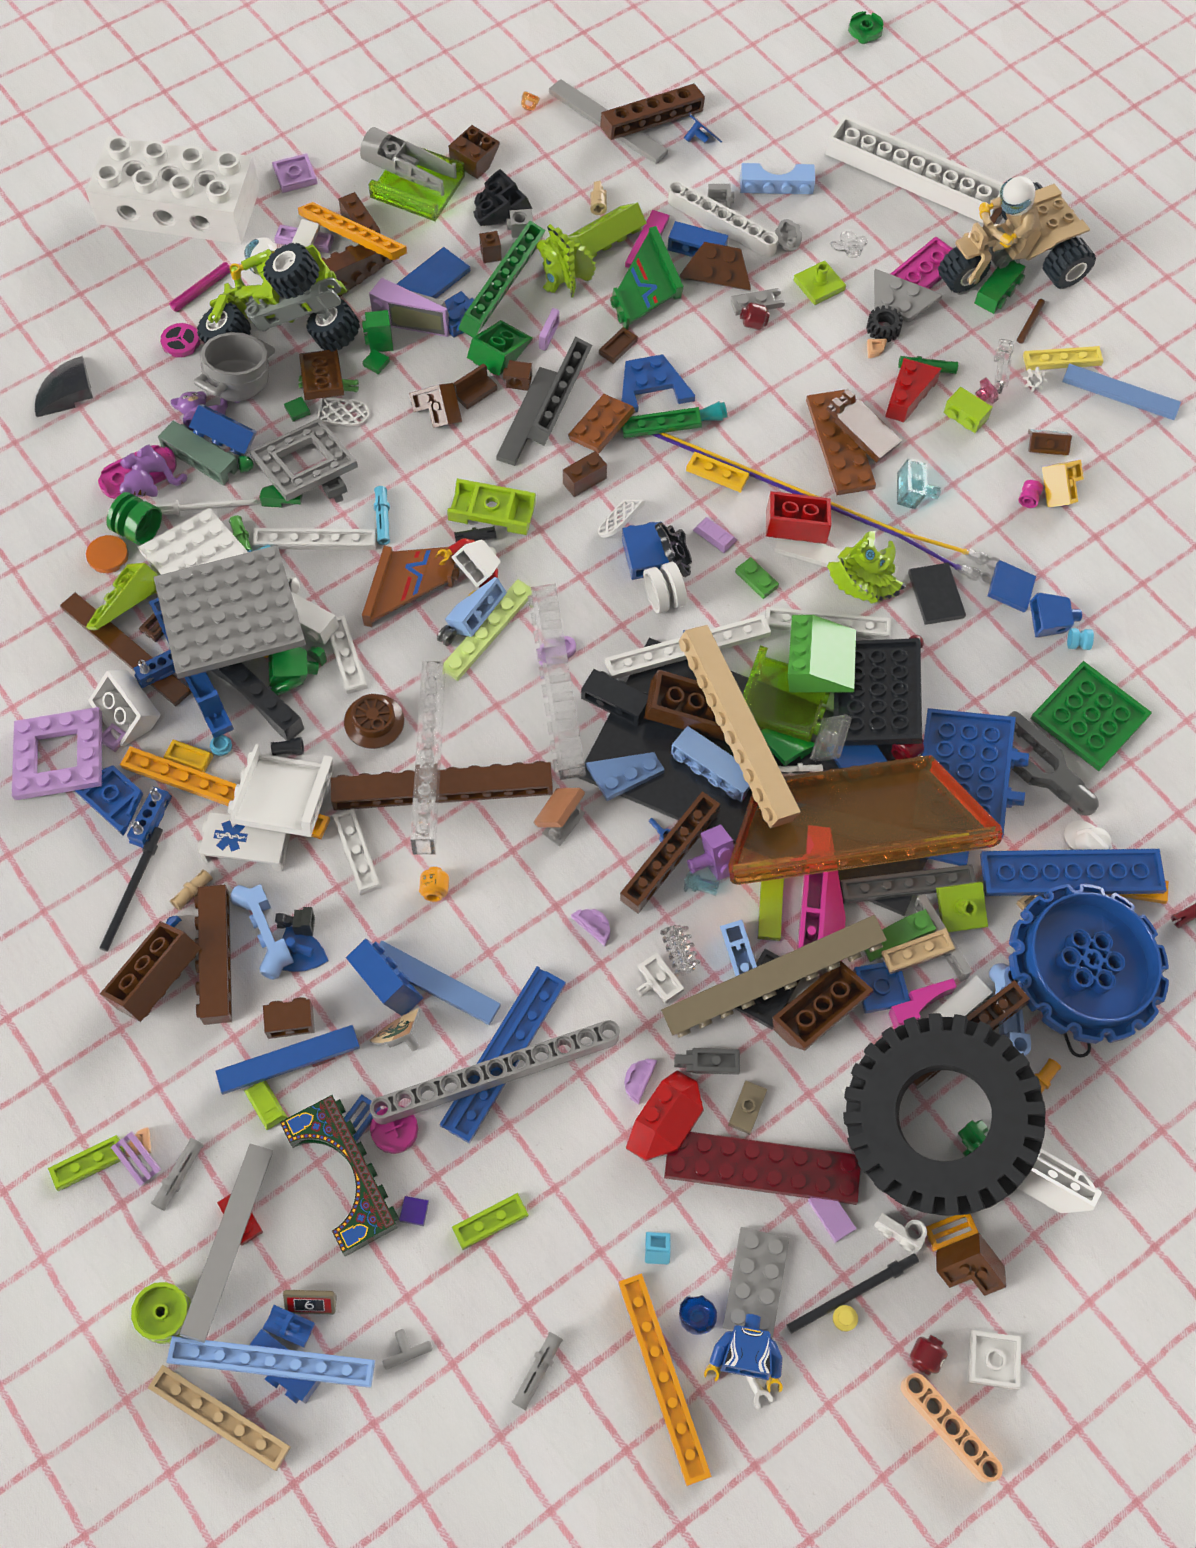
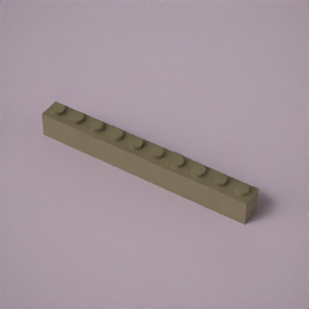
(773, 975)

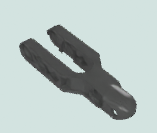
(1063, 781)

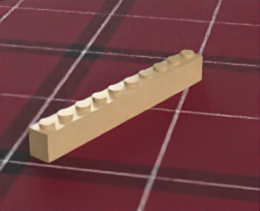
(739, 727)

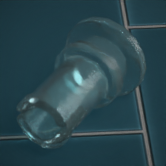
(700, 884)

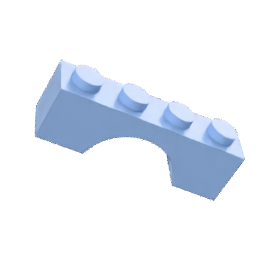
(757, 180)

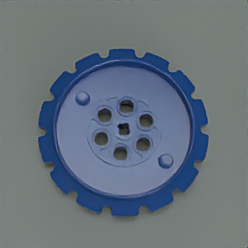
(1051, 983)

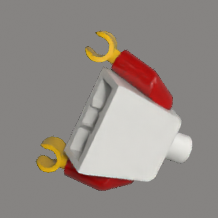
(474, 559)

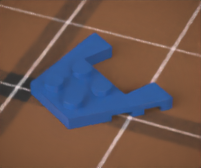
(653, 375)

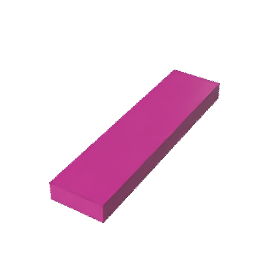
(655, 219)

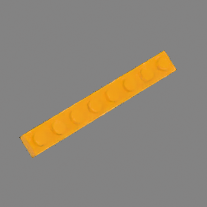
(353, 231)
(664, 1380)

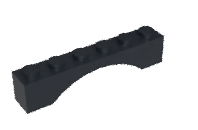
(273, 709)

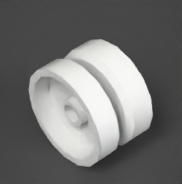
(665, 587)

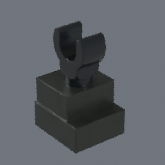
(302, 922)

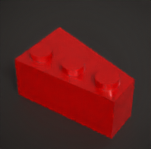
(911, 387)

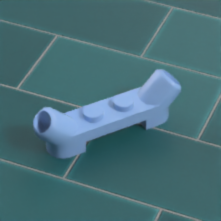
(278, 952)
(1014, 1026)

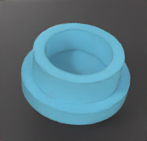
(221, 745)

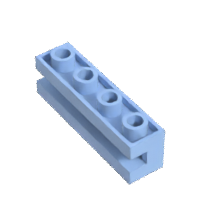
(711, 762)

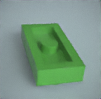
(757, 578)

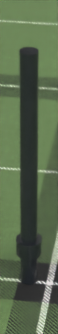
(148, 850)
(894, 1270)

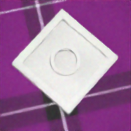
(994, 1360)

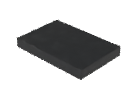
(936, 593)
(765, 1009)

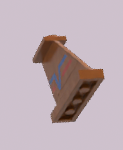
(405, 577)

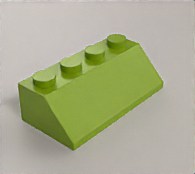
(610, 228)

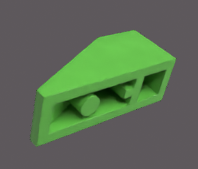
(903, 931)

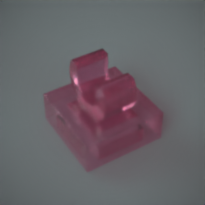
(987, 391)

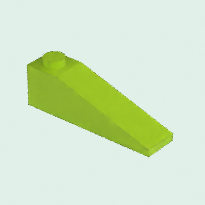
(131, 587)

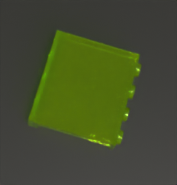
(415, 197)
(775, 707)

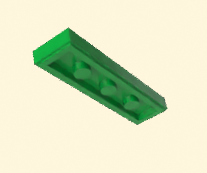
(662, 422)

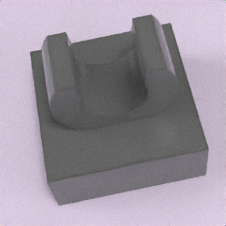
(335, 489)

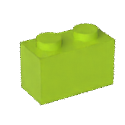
(967, 409)

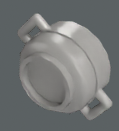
(234, 366)

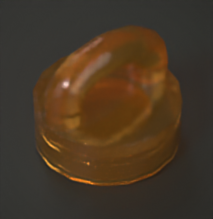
(530, 97)

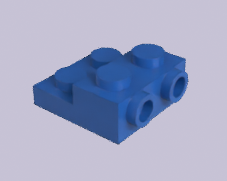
(456, 307)

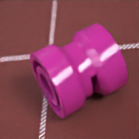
(1031, 491)

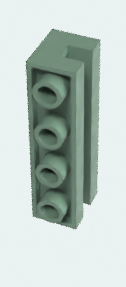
(198, 452)

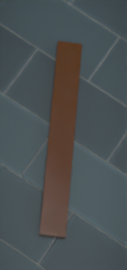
(123, 647)

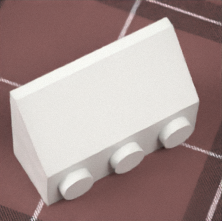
(124, 705)

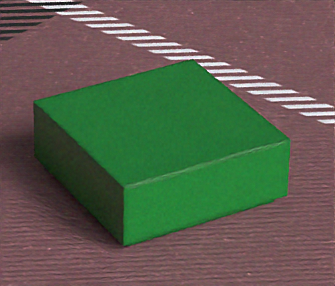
(376, 361)
(297, 409)

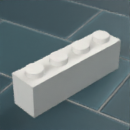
(315, 621)

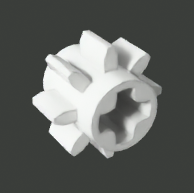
(1031, 382)

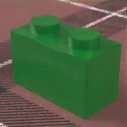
(378, 331)

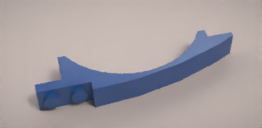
(202, 690)

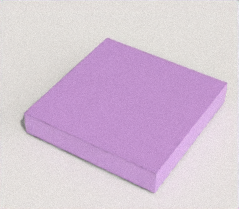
(294, 173)

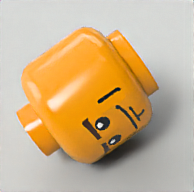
(434, 884)

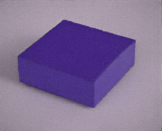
(414, 1211)

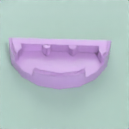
(594, 923)
(638, 1078)

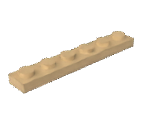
(219, 1417)

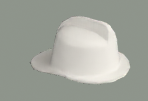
(1085, 836)

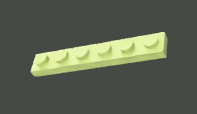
(474, 646)

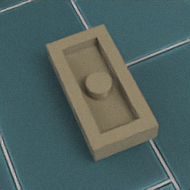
(747, 1107)

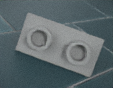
(559, 834)

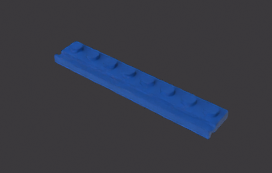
(514, 1033)

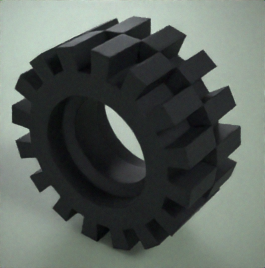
(884, 315)

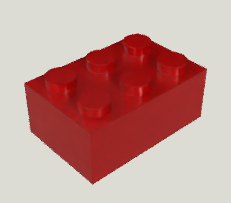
(798, 517)

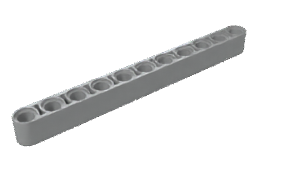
(487, 1080)

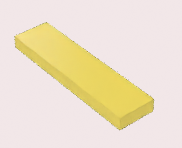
(1063, 357)

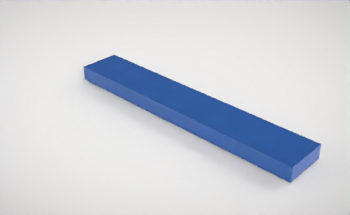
(287, 1059)

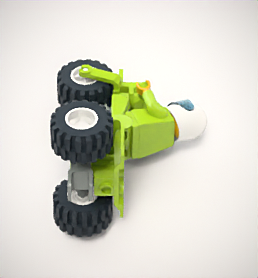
(292, 286)

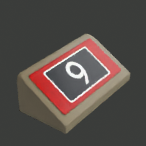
(310, 1301)

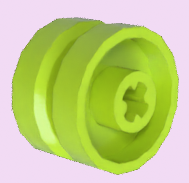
(148, 1308)

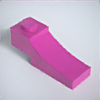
(919, 1001)

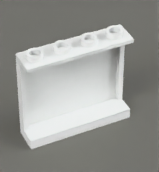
(280, 793)

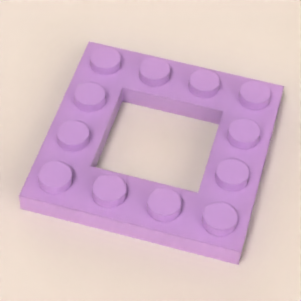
(87, 773)

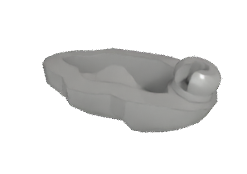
(789, 235)

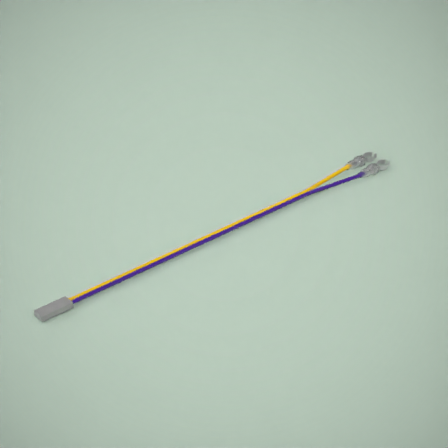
(971, 572)

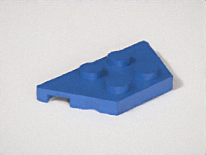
(115, 799)

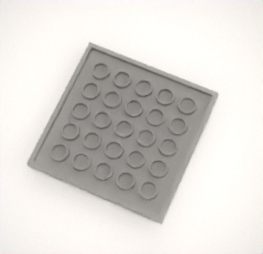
(228, 611)

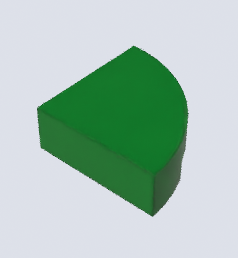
(317, 654)

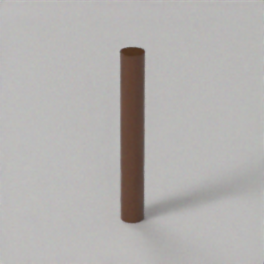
(1030, 321)

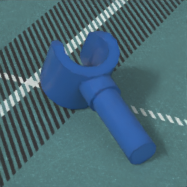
(660, 830)

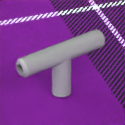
(406, 1352)

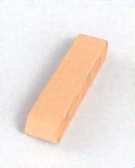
(963, 1431)

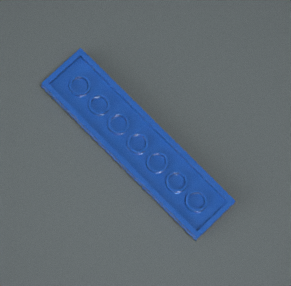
(1040, 870)

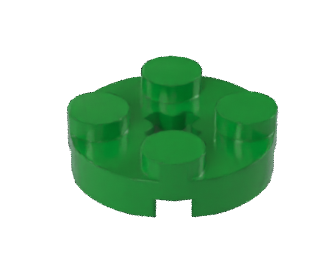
(865, 27)

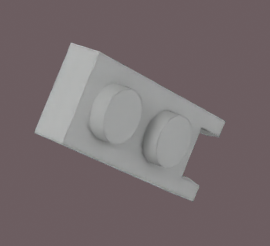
(764, 297)

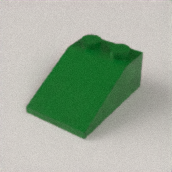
(498, 346)

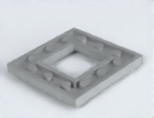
(290, 486)

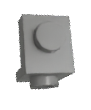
(721, 193)

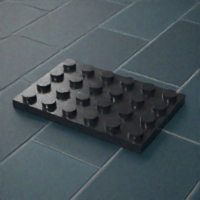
(885, 694)

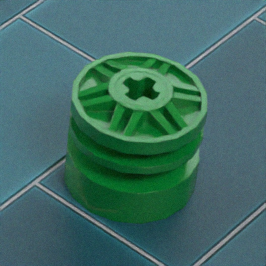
(134, 518)

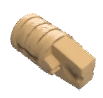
(598, 199)

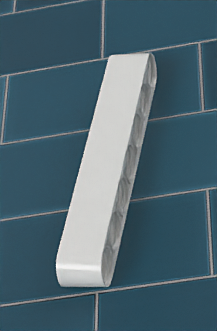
(722, 219)

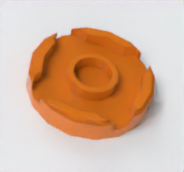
(107, 554)

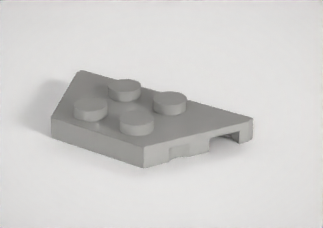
(903, 295)

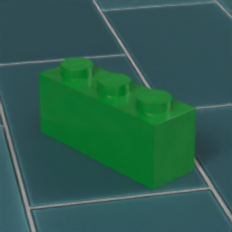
(1000, 286)

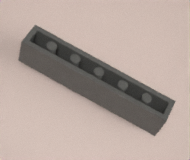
(559, 391)

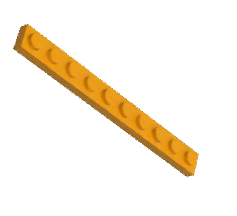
(192, 780)

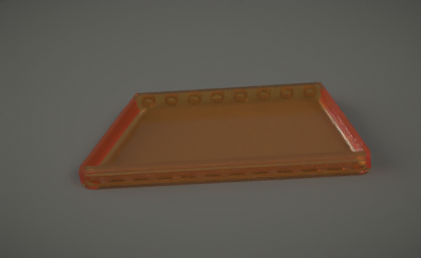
(863, 820)

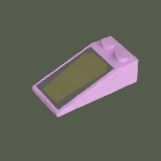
(409, 309)

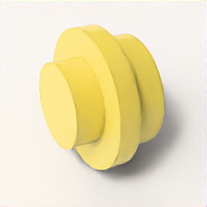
(845, 1318)

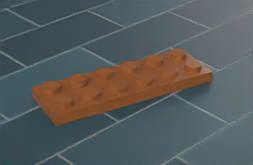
(844, 458)

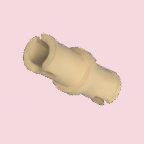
(191, 889)

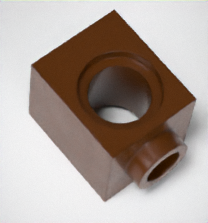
(490, 247)
(518, 375)

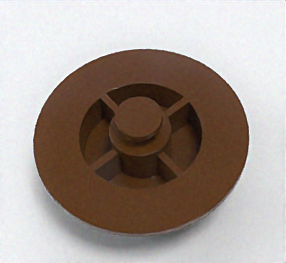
(374, 721)

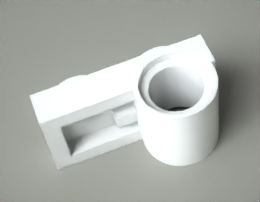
(890, 1228)

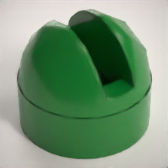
(245, 463)

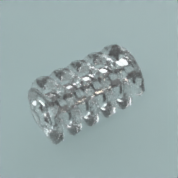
(679, 949)

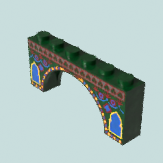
(369, 1215)

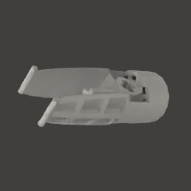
(402, 159)

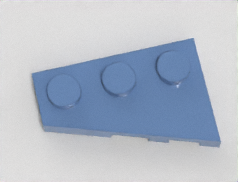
(624, 773)

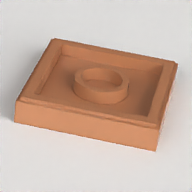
(559, 807)

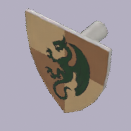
(398, 1032)

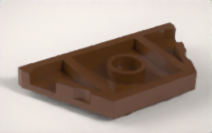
(718, 266)

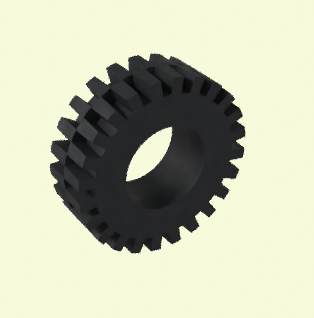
(960, 1047)

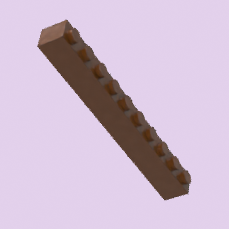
(455, 785)

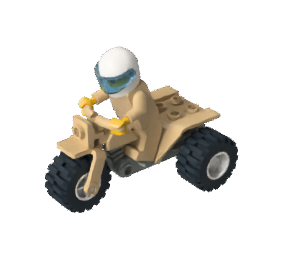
(1034, 223)

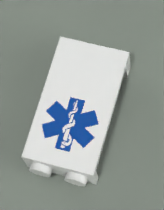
(242, 842)

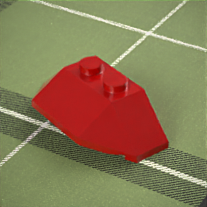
(666, 1117)

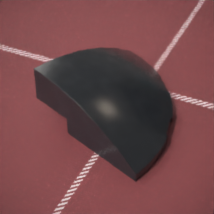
(498, 200)
(63, 388)

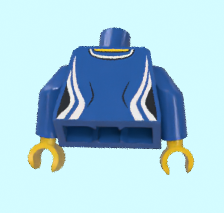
(748, 1353)

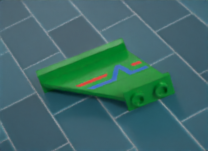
(648, 281)

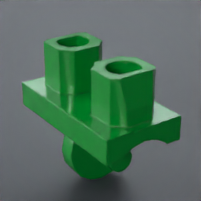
(973, 1135)

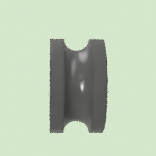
(446, 635)

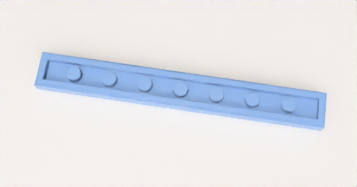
(271, 1362)

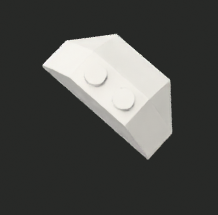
(1060, 1185)

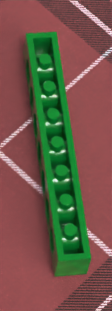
(501, 279)

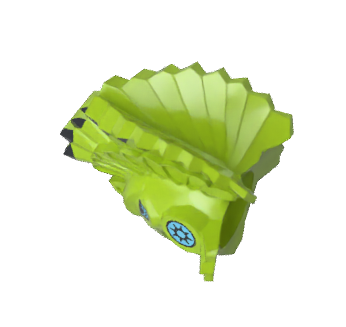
(564, 261)
(866, 572)

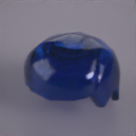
(697, 1315)

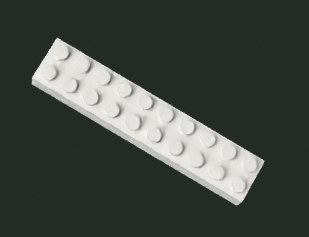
(912, 167)

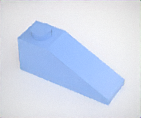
(475, 609)
(738, 947)

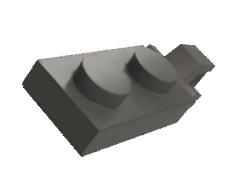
(709, 1061)

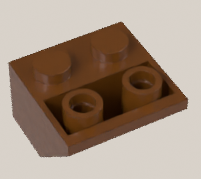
(475, 150)

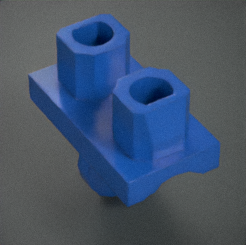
(289, 1326)

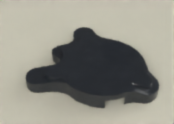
(675, 547)

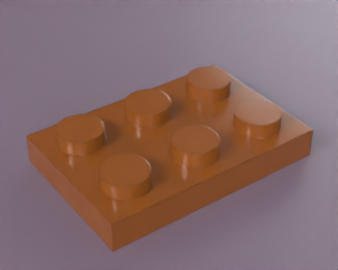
(601, 423)

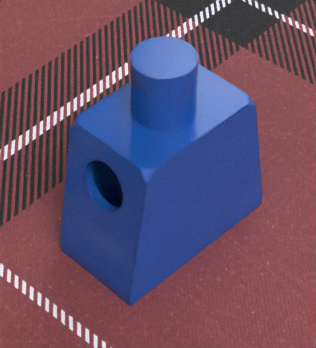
(1052, 614)

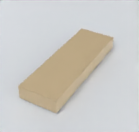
(918, 951)

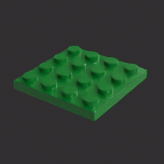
(1091, 715)

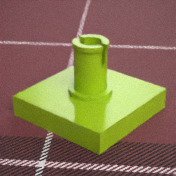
(819, 282)
(962, 906)

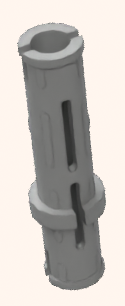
(162, 1200)
(552, 1344)

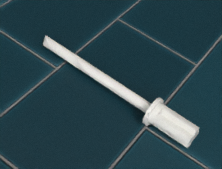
(175, 508)

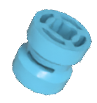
(1080, 638)

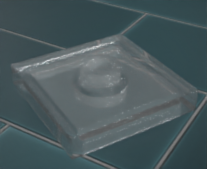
(831, 738)

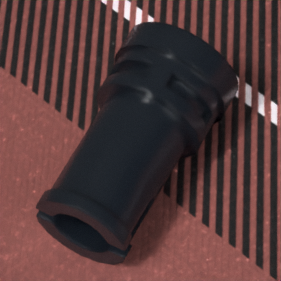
(293, 746)

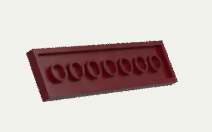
(765, 1167)

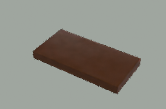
(321, 374)

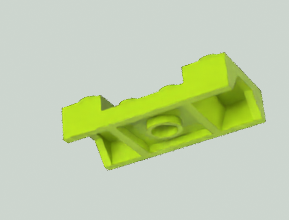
(512, 510)

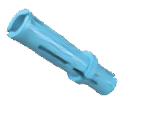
(382, 507)

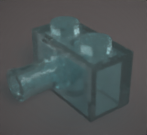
(913, 486)

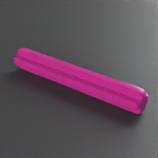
(200, 286)

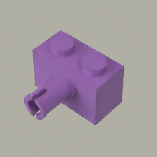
(717, 853)

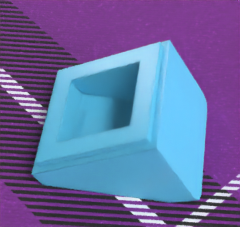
(657, 1248)

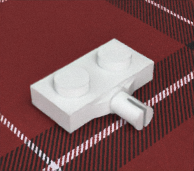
(659, 979)

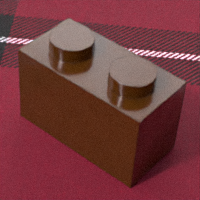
(584, 473)
(288, 1018)

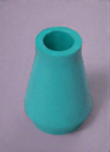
(714, 412)

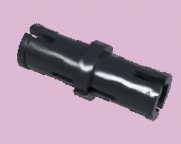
(477, 534)

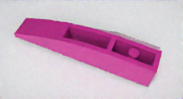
(821, 907)

